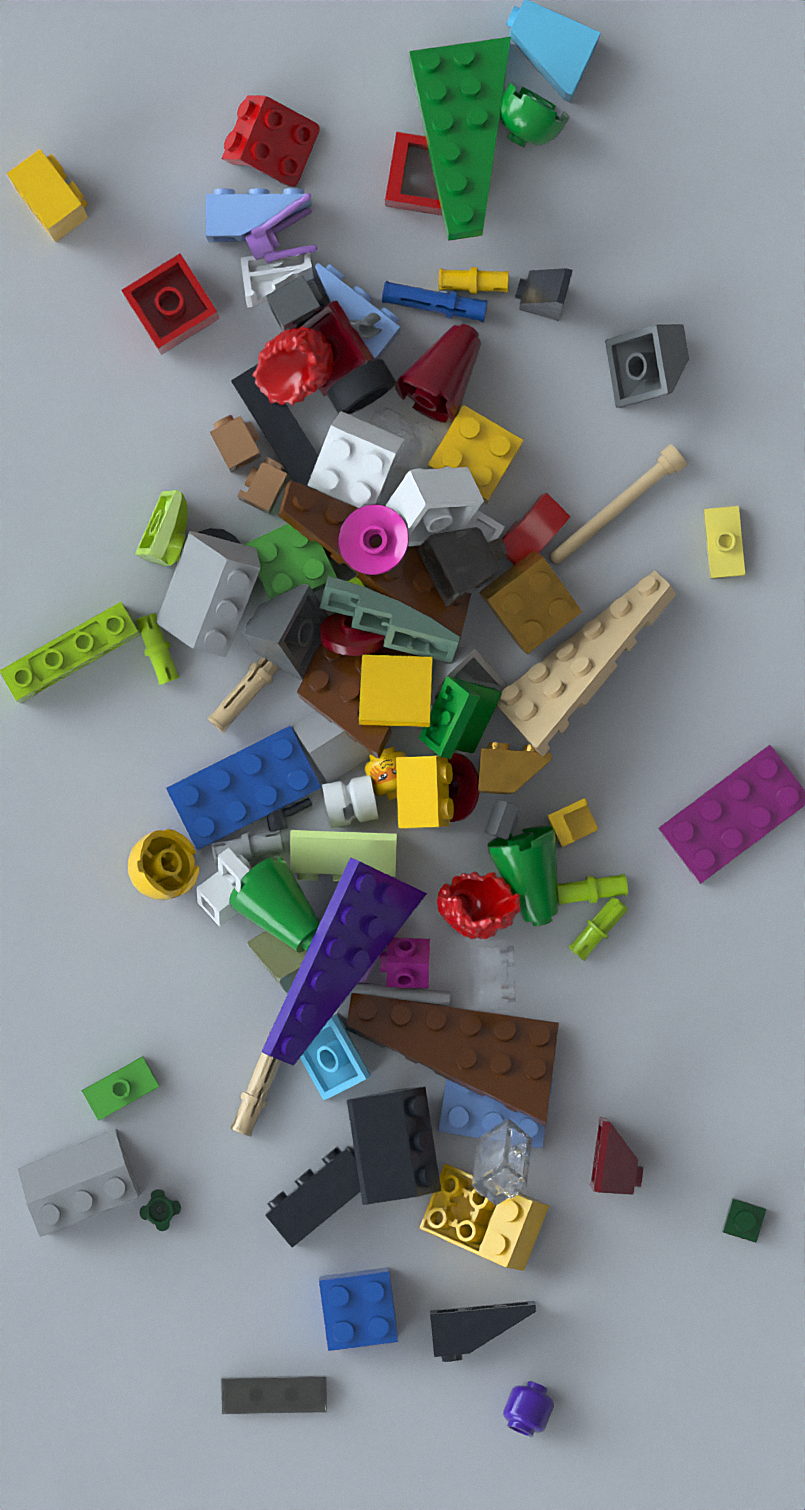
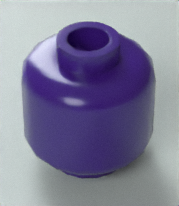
(528, 1409)

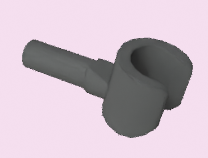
(365, 326)

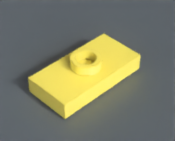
(724, 542)

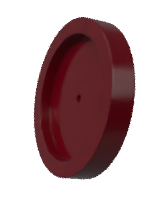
(341, 638)

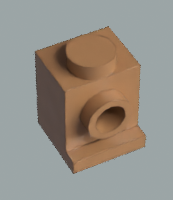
(264, 485)

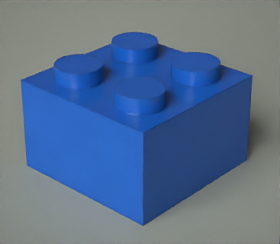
(358, 1309)

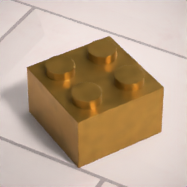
(530, 602)

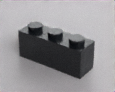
(315, 1197)

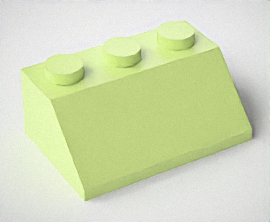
(330, 851)

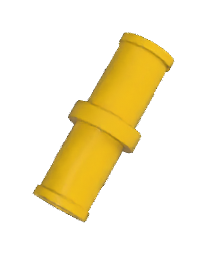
(474, 280)

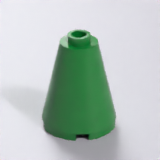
(530, 869)
(276, 904)

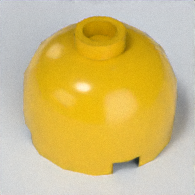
(163, 865)

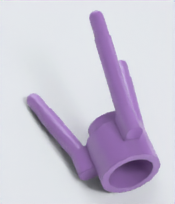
(263, 238)

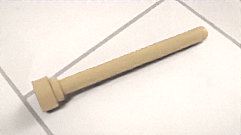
(668, 463)

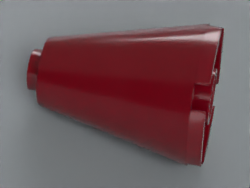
(442, 374)

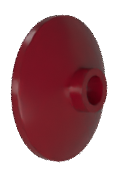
(464, 786)

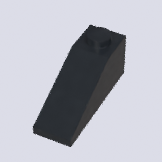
(544, 292)
(468, 1328)

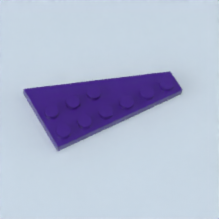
(352, 934)

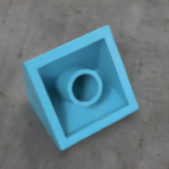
(334, 1060)

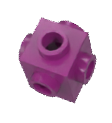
(406, 962)

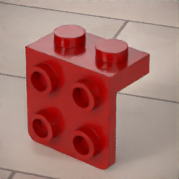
(271, 139)

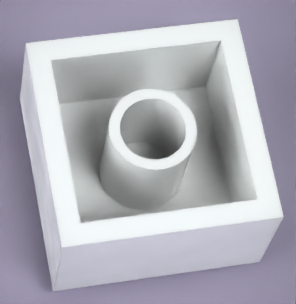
(355, 461)
(435, 501)

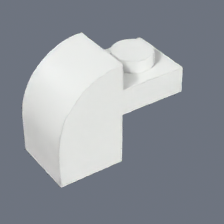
(215, 892)

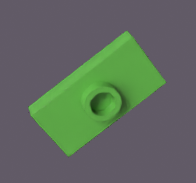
(120, 1088)

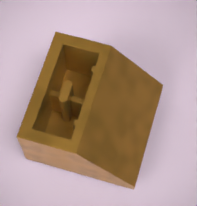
(508, 770)

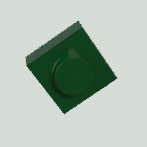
(744, 1220)

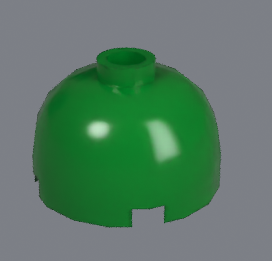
(530, 117)

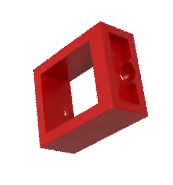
(396, 176)

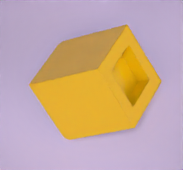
(572, 822)

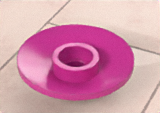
(367, 524)

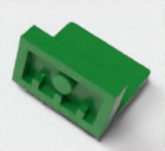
(459, 717)

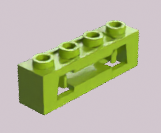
(70, 652)

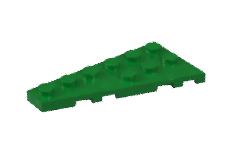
(460, 113)

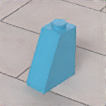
(553, 45)

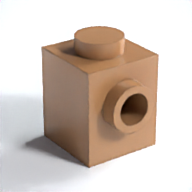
(236, 441)

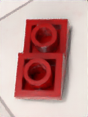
(534, 529)

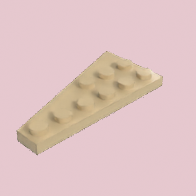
(578, 667)

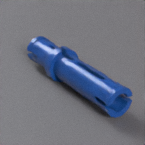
(435, 301)

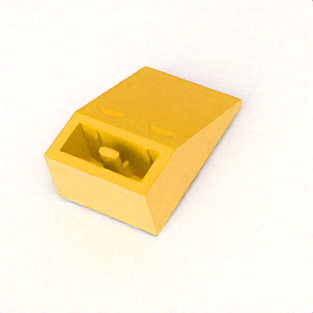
(476, 1224)

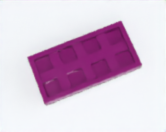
(734, 814)

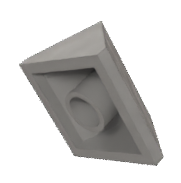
(329, 746)

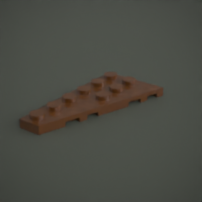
(321, 519)
(476, 1049)

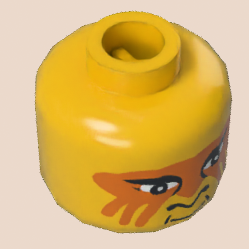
(384, 773)

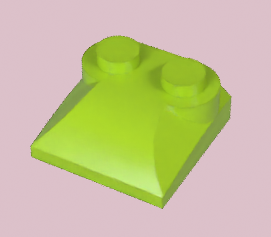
(165, 531)

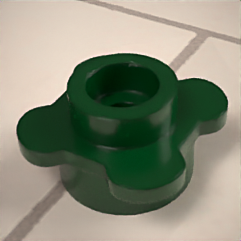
(150, 1213)

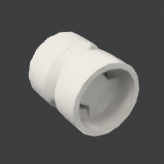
(350, 801)

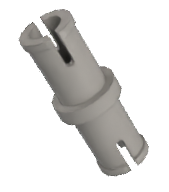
(250, 846)

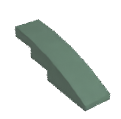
(400, 624)

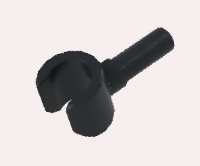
(277, 819)

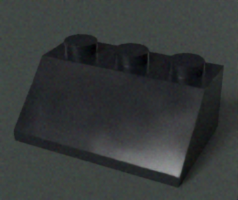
(393, 1145)

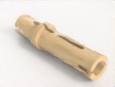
(243, 693)
(255, 1095)

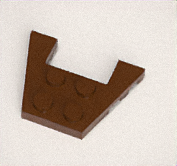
(334, 692)

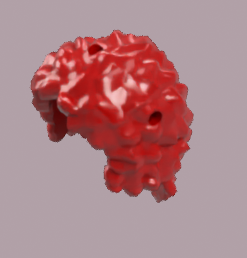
(294, 365)
(478, 904)

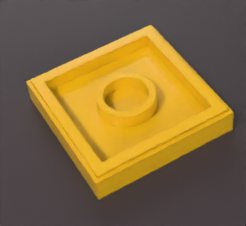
(395, 690)

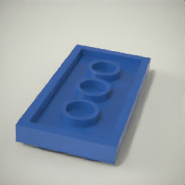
(243, 787)

